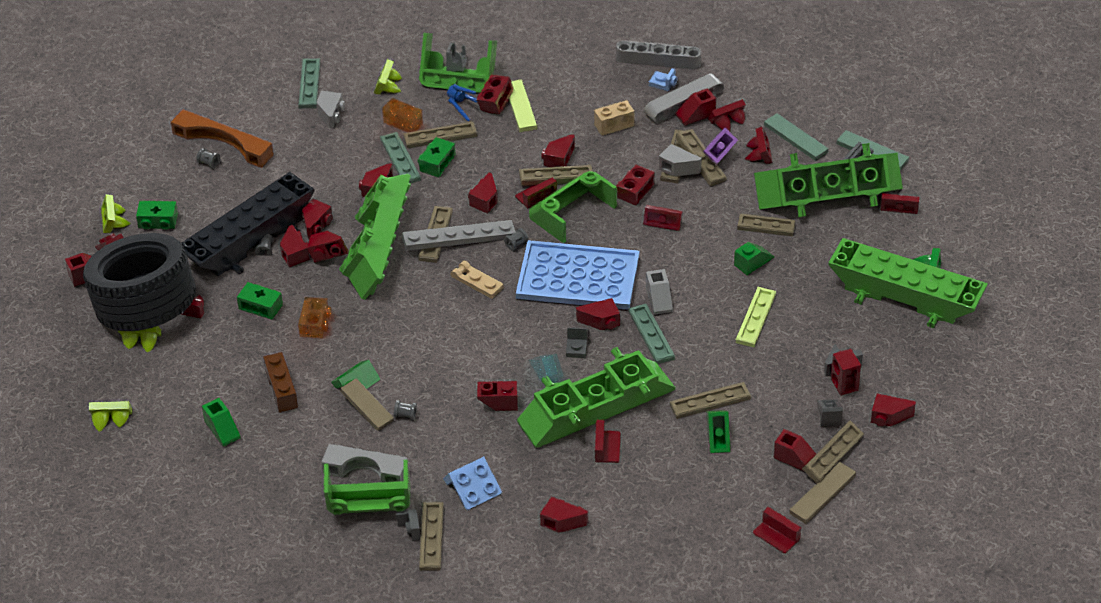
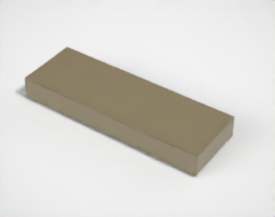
(766, 225)
(367, 404)

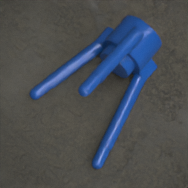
(457, 94)

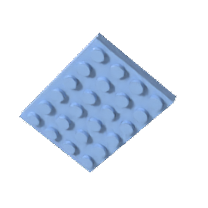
(577, 274)

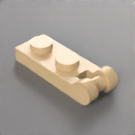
(477, 280)

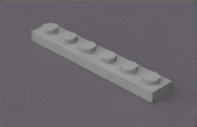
(457, 235)

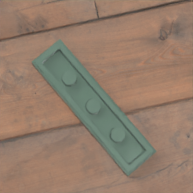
(309, 83)
(796, 137)
(849, 140)
(400, 156)
(651, 334)

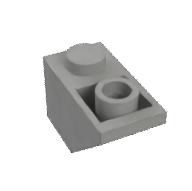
(329, 107)
(679, 161)
(659, 291)

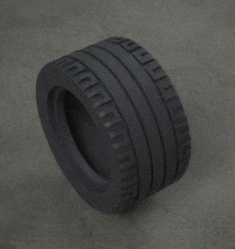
(139, 282)

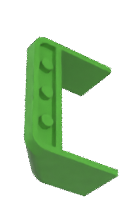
(435, 75)
(544, 212)
(367, 496)

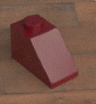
(558, 151)
(371, 177)
(599, 314)
(891, 410)

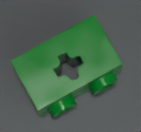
(436, 157)
(157, 214)
(259, 300)

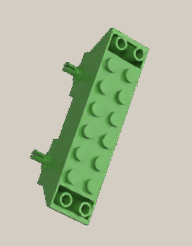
(828, 180)
(372, 247)
(884, 274)
(574, 406)

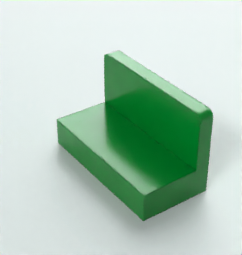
(362, 371)

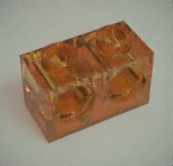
(402, 116)
(314, 317)

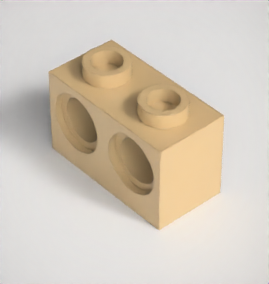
(614, 117)

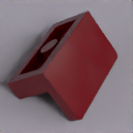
(537, 193)
(899, 203)
(606, 444)
(778, 531)

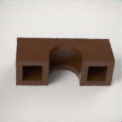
(281, 382)

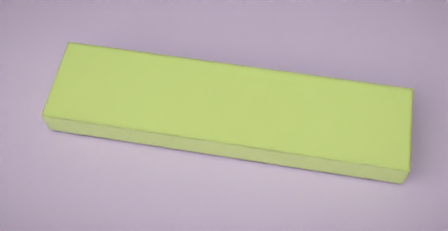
(521, 108)
(755, 317)

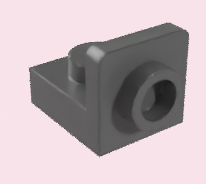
(410, 520)

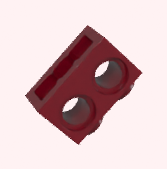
(495, 94)
(635, 184)
(845, 372)

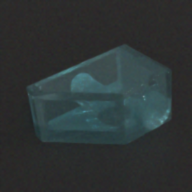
(548, 366)

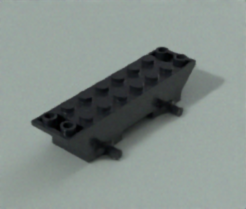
(269, 211)

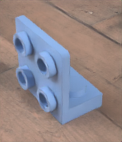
(474, 483)

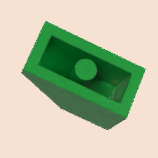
(751, 257)
(718, 431)

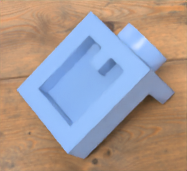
(663, 81)

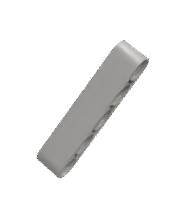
(658, 54)
(670, 103)

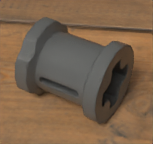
(203, 152)
(516, 239)
(265, 243)
(405, 410)

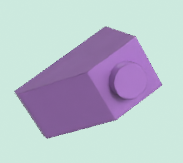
(720, 145)

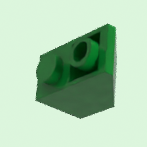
(220, 422)

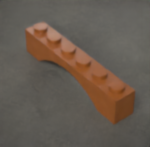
(192, 126)

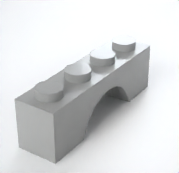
(345, 459)

